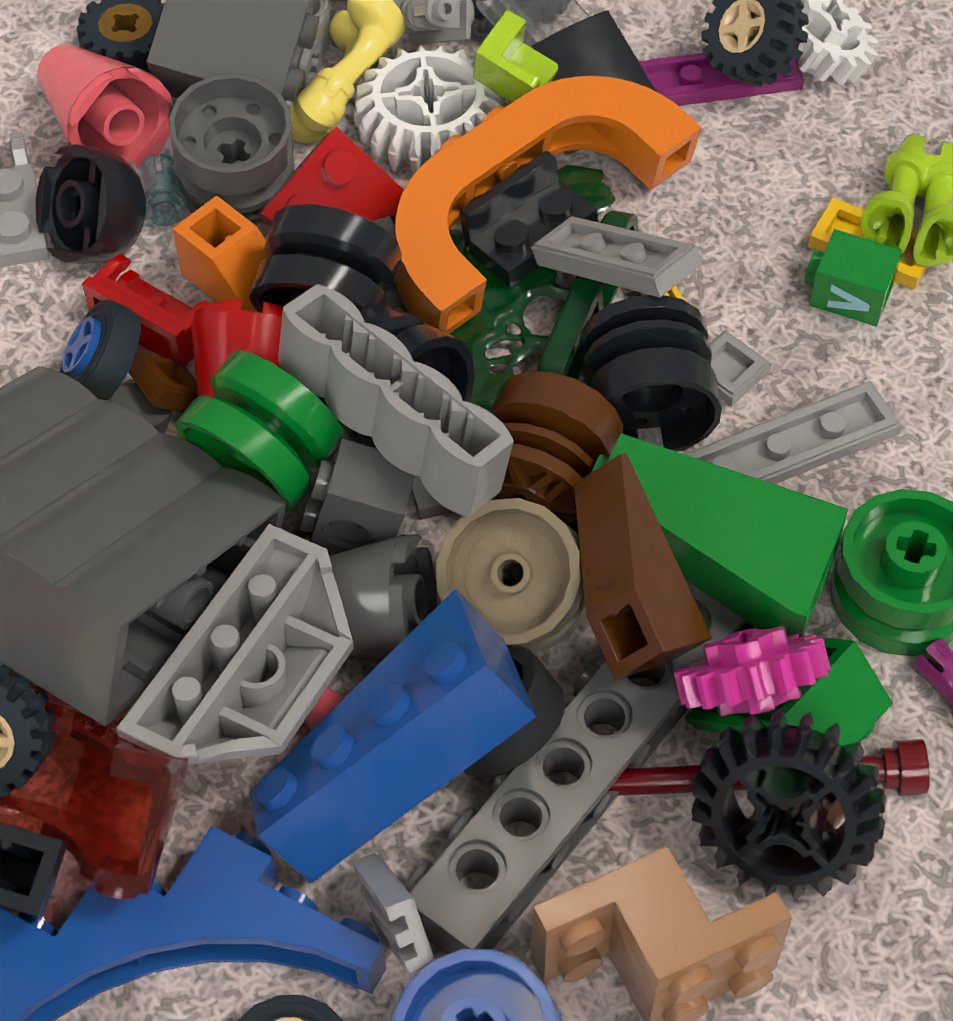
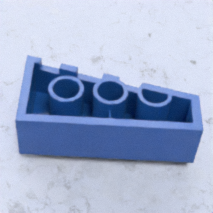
(393, 740)

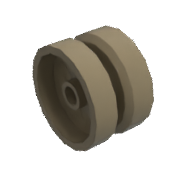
(490, 545)

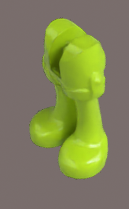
(890, 214)

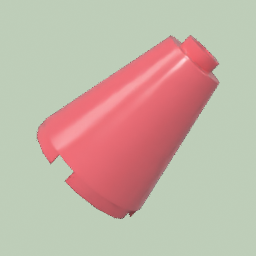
(105, 102)

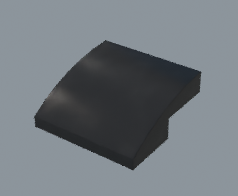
(593, 49)

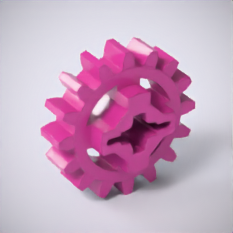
(752, 671)

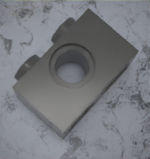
(356, 499)

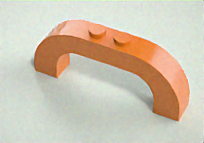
(564, 115)

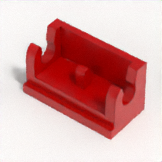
(163, 318)

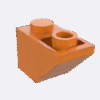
(220, 251)

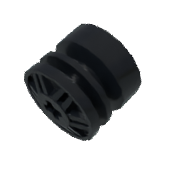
(654, 367)

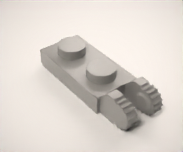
(18, 227)

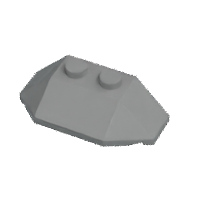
(249, 660)

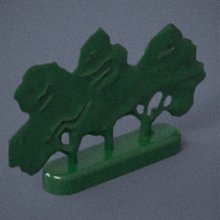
(507, 304)

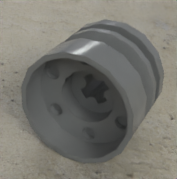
(231, 142)

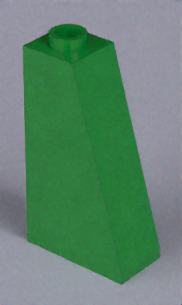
(739, 536)

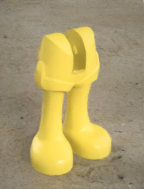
(364, 36)

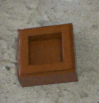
(164, 381)

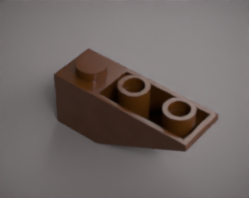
(630, 575)

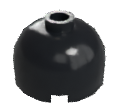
(90, 205)

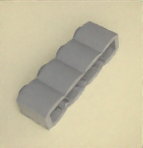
(400, 403)

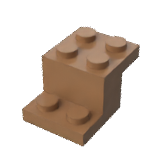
(658, 939)

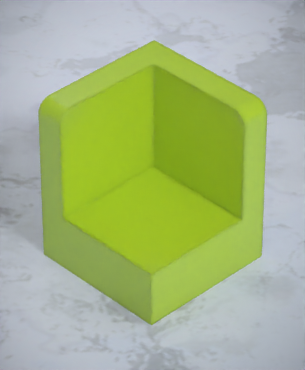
(508, 63)

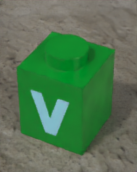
(853, 277)

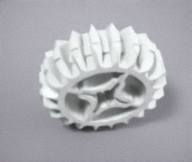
(395, 102)

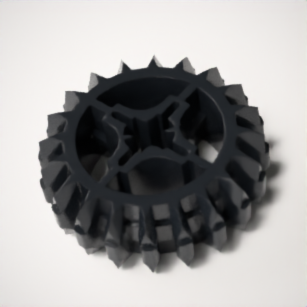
(788, 769)

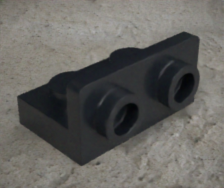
(517, 214)

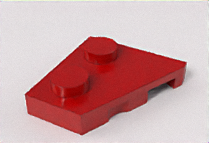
(338, 177)

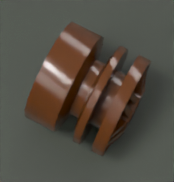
(556, 435)

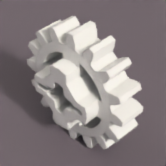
(836, 41)

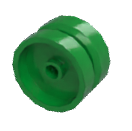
(262, 425)
(897, 572)

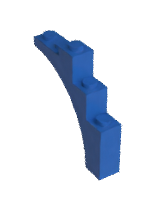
(214, 912)

